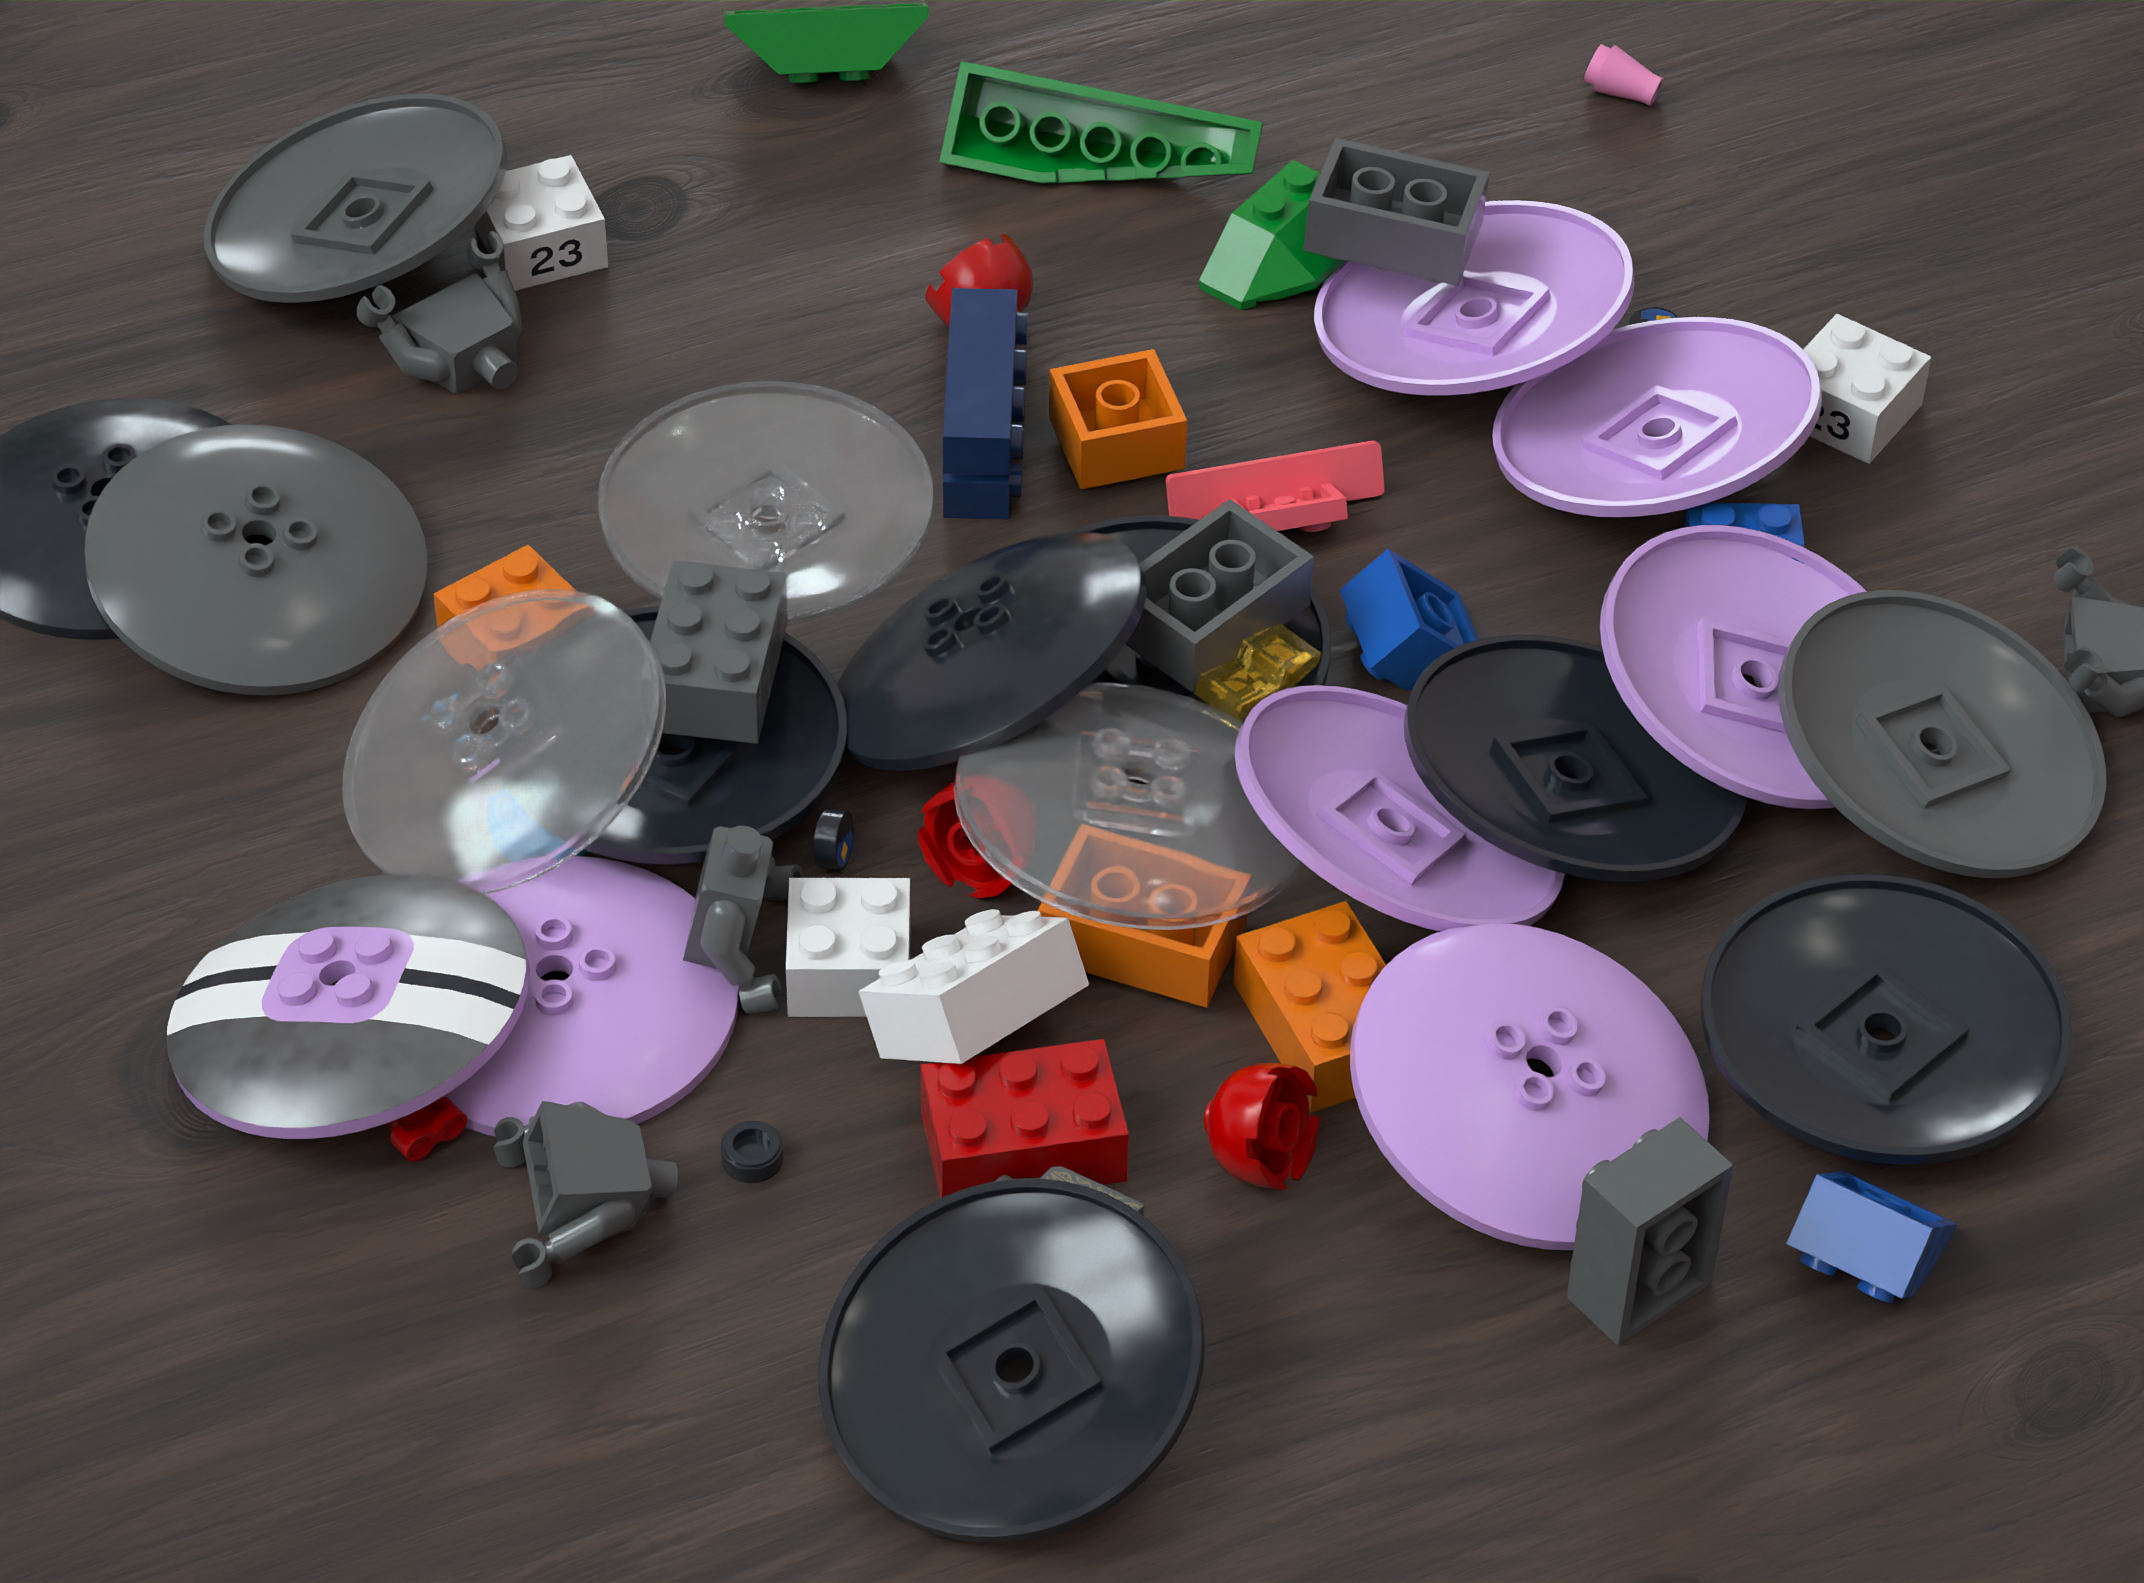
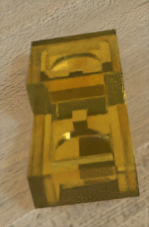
(1264, 666)

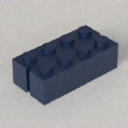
(984, 404)

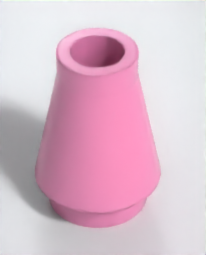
(1622, 76)

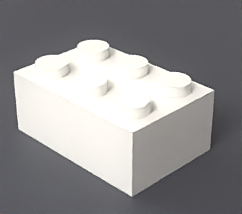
(973, 987)

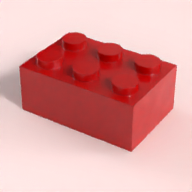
(1024, 1116)

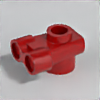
(422, 1129)

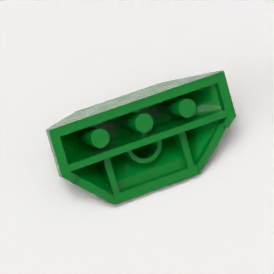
(827, 38)
(1264, 244)

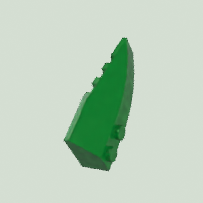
(1086, 134)

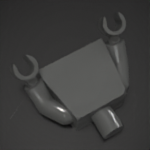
(457, 333)
(2100, 640)
(726, 909)
(583, 1177)

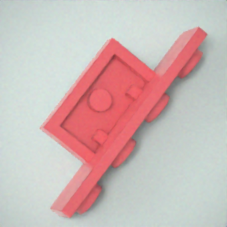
(1285, 490)

